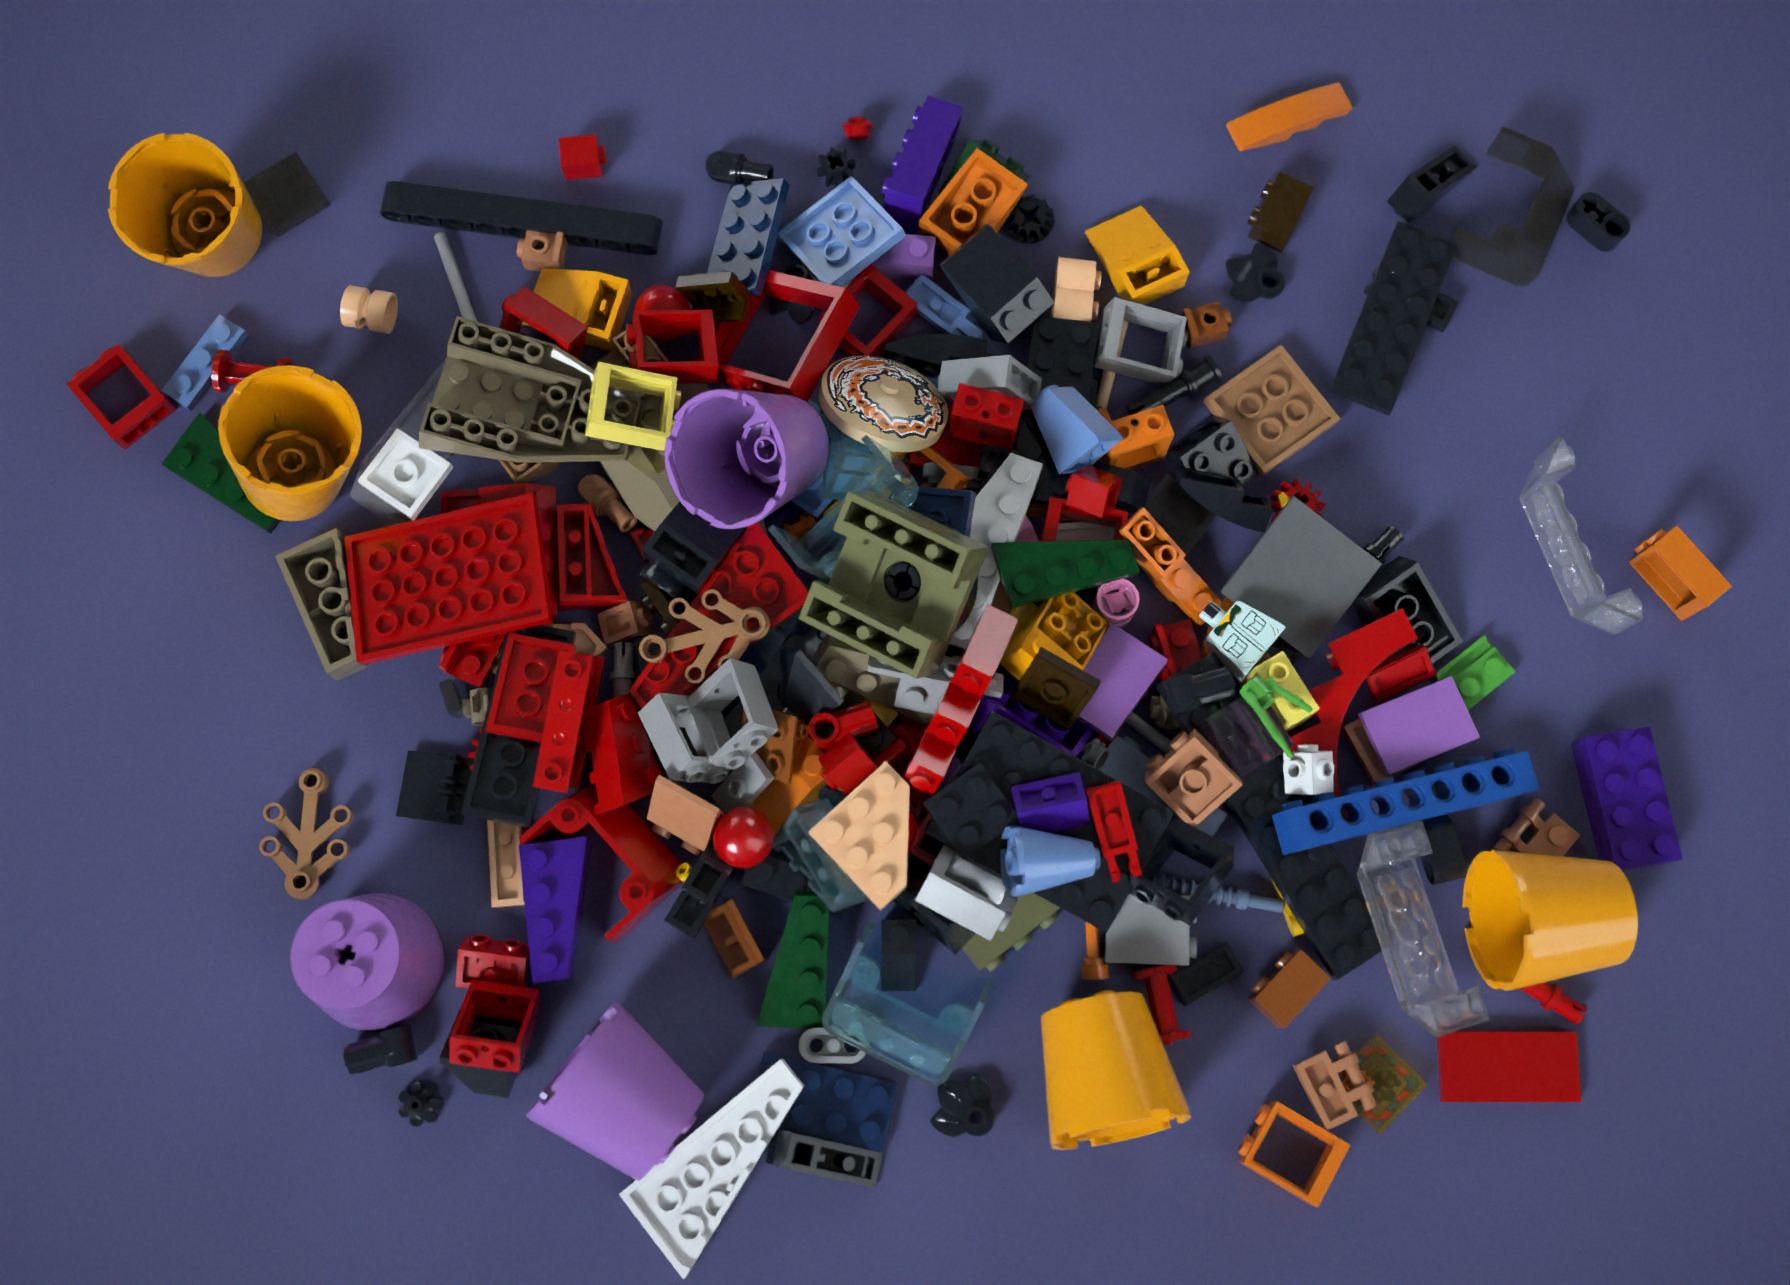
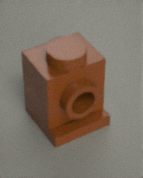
(1203, 333)

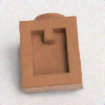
(625, 622)

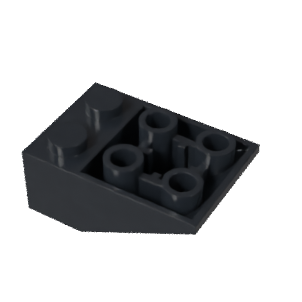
(689, 547)

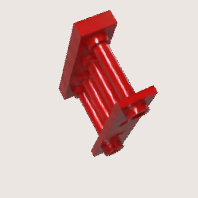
(562, 746)

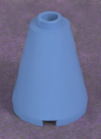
(1044, 860)

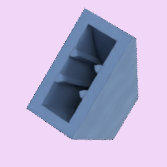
(1072, 428)

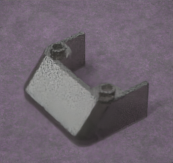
(1514, 252)

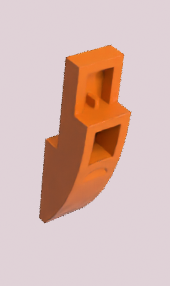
(1166, 566)

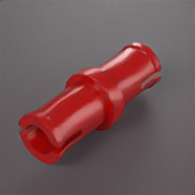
(1553, 998)

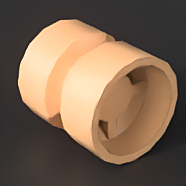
(374, 310)

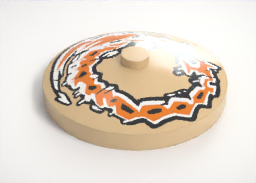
(884, 402)

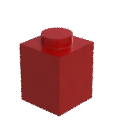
(582, 157)
(1093, 490)
(846, 765)

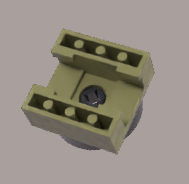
(868, 592)

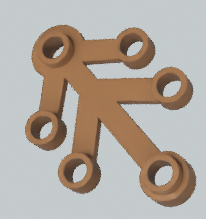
(711, 634)
(306, 839)

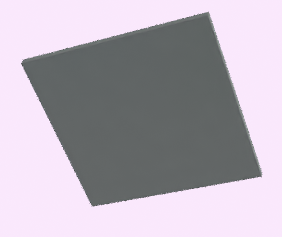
(1302, 575)

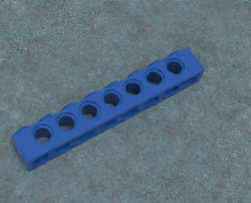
(1297, 834)

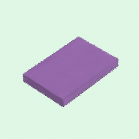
(1126, 674)
(1418, 725)

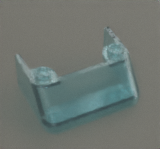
(821, 546)
(893, 1028)

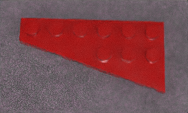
(748, 577)

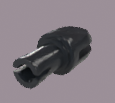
(735, 168)

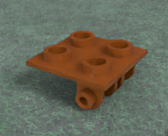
(779, 748)

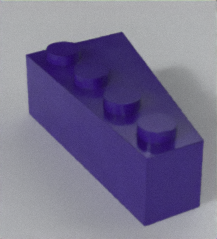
(921, 162)
(553, 899)

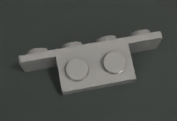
(926, 692)

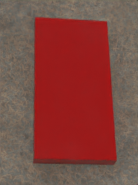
(1509, 1067)

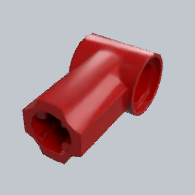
(857, 720)

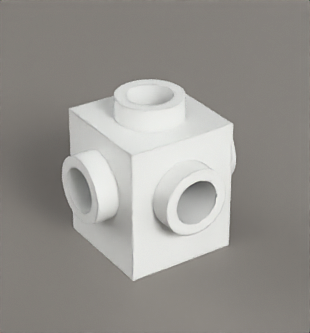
(1308, 771)

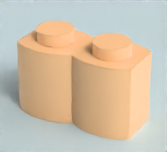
(1075, 289)

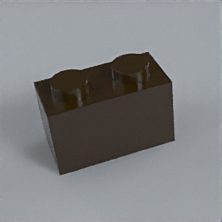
(1280, 211)

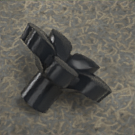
(425, 1100)

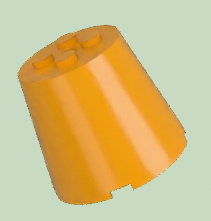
(169, 194)
(287, 421)
(1546, 917)
(1107, 1072)

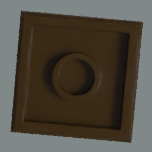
(1055, 688)

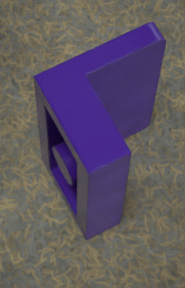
(1052, 803)

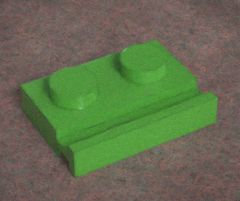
(1477, 671)

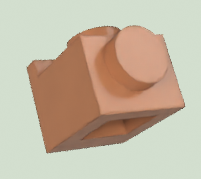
(552, 254)

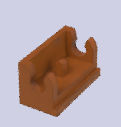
(733, 939)

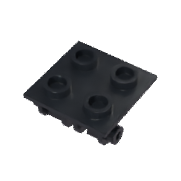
(434, 787)

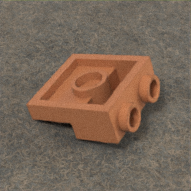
(1191, 777)

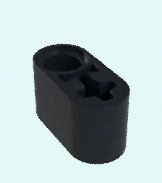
(1592, 208)
(1447, 859)

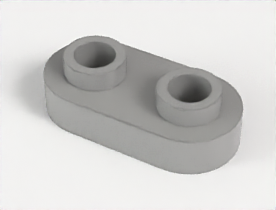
(934, 474)
(832, 1050)

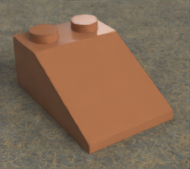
(682, 815)

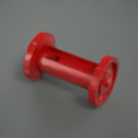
(229, 372)
(1161, 1002)

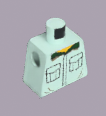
(1239, 635)

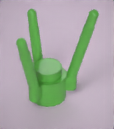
(1260, 697)

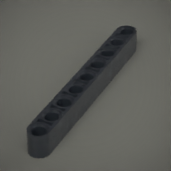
(514, 215)

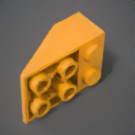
(1138, 257)
(589, 297)
(1061, 626)

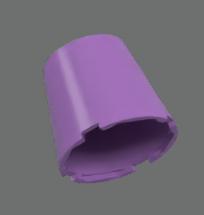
(744, 454)
(394, 964)
(619, 1097)

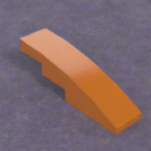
(1288, 116)

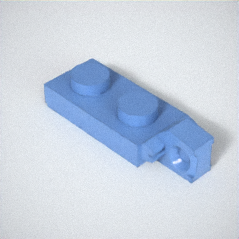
(942, 309)

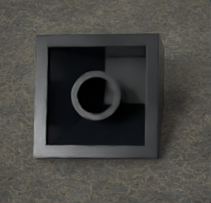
(802, 687)
(479, 1079)

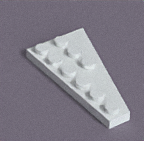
(998, 519)
(698, 1182)

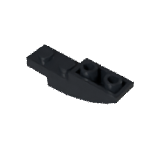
(928, 351)
(700, 892)

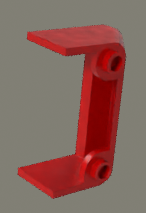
(632, 841)

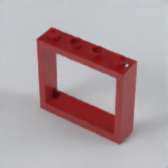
(840, 313)

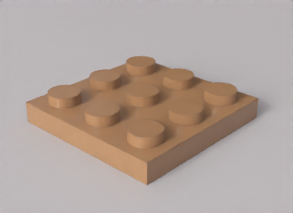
(1273, 409)

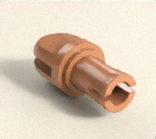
(605, 501)

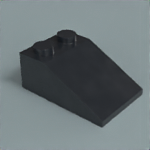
(996, 285)
(1406, 587)

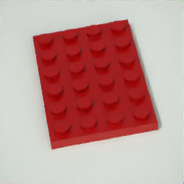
(447, 579)

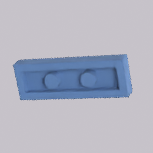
(194, 374)

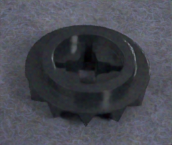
(1030, 232)

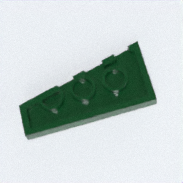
(202, 463)
(1056, 568)
(799, 973)

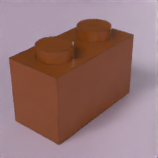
(1288, 988)

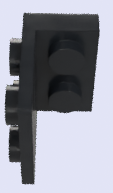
(1214, 449)

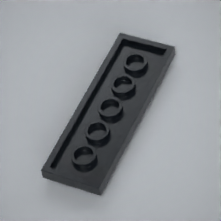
(1393, 318)
(1064, 357)
(505, 765)

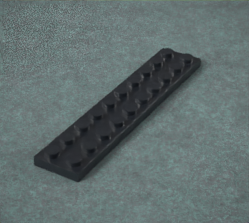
(1309, 880)

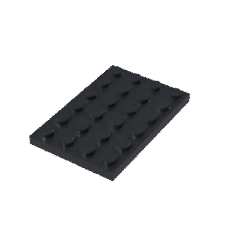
(1020, 757)

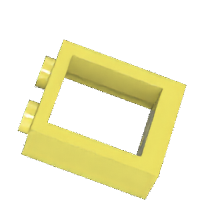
(634, 380)
(1286, 676)

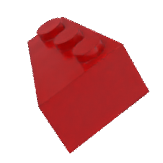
(584, 566)
(620, 753)

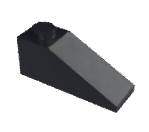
(1430, 184)
(824, 1158)

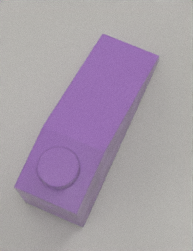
(908, 258)

